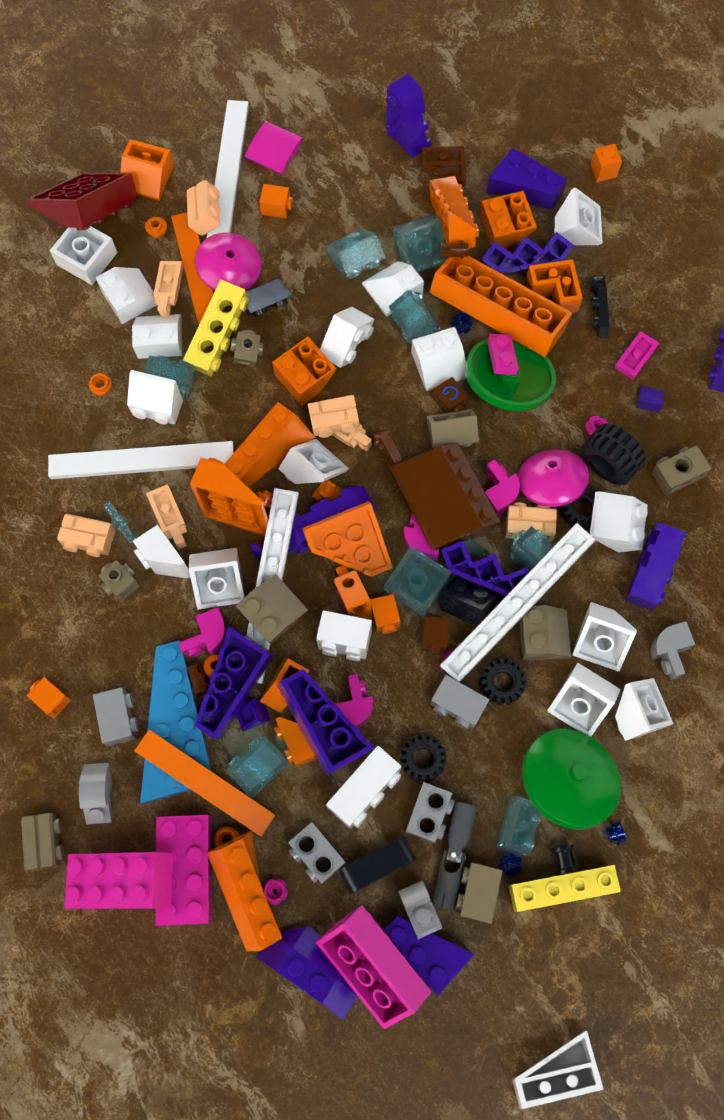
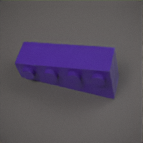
(234, 678)
(326, 729)

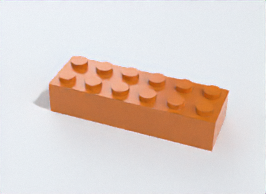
(501, 303)

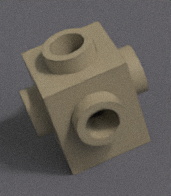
(246, 355)
(118, 580)

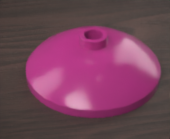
(214, 264)
(553, 478)

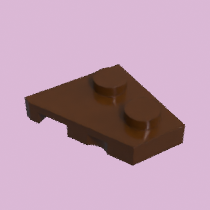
(445, 162)
(386, 448)

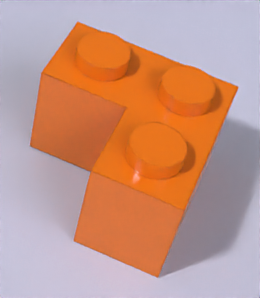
(556, 280)

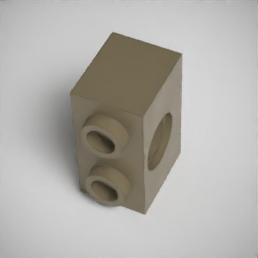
(671, 479)

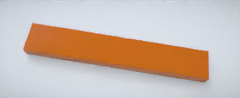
(188, 245)
(204, 782)

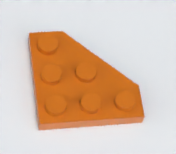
(351, 540)

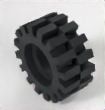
(573, 517)
(513, 671)
(434, 747)

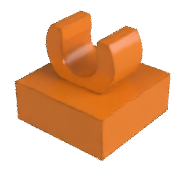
(326, 490)

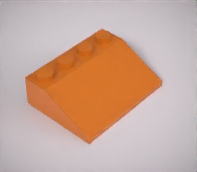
(227, 498)

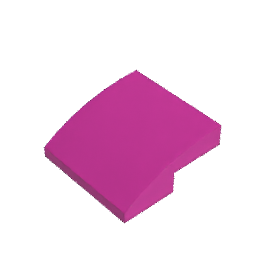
(273, 147)

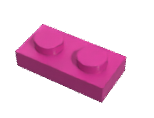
(502, 354)
(636, 355)

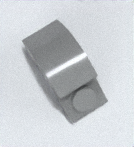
(668, 645)
(94, 793)
(420, 909)

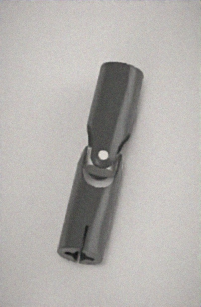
(458, 839)

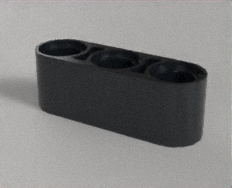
(377, 865)

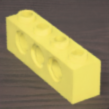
(224, 295)
(564, 888)

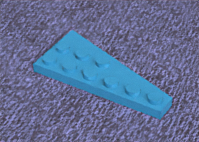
(172, 718)

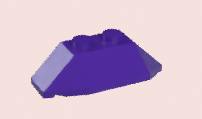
(309, 969)

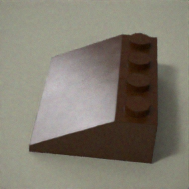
(445, 496)

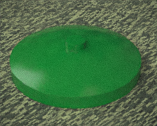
(517, 392)
(571, 779)

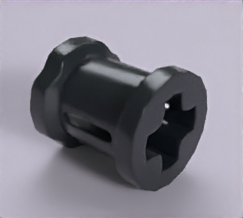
(565, 859)

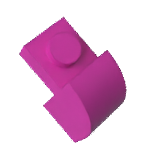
(504, 490)
(415, 538)
(212, 637)
(359, 709)

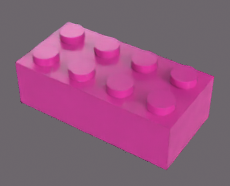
(192, 876)
(119, 881)
(374, 967)

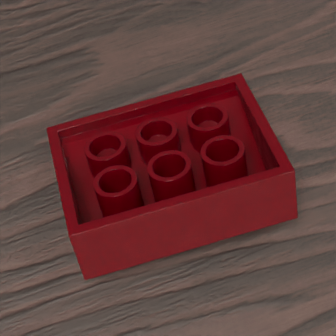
(86, 198)

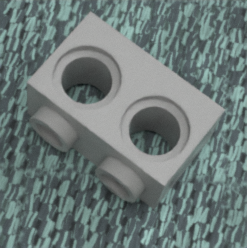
(424, 811)
(321, 849)

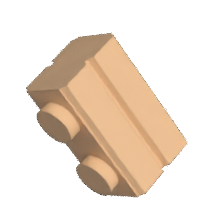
(203, 207)
(334, 416)
(521, 517)
(86, 535)

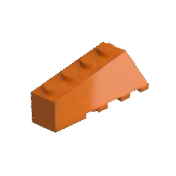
(453, 211)
(268, 445)
(240, 882)

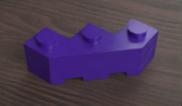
(526, 254)
(349, 498)
(483, 572)

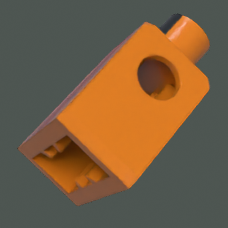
(352, 593)

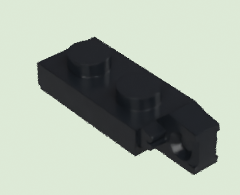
(600, 303)

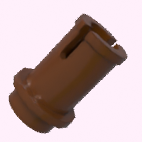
(456, 250)
(198, 679)

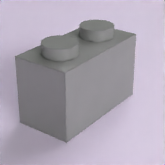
(458, 702)
(115, 716)

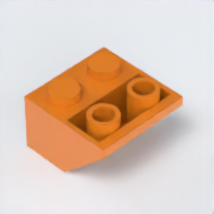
(149, 167)
(507, 219)
(303, 370)

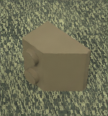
(272, 608)
(544, 633)

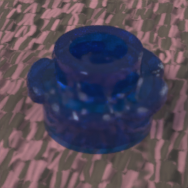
(465, 320)
(616, 833)
(510, 865)

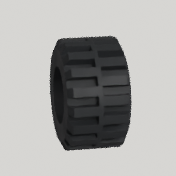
(614, 454)

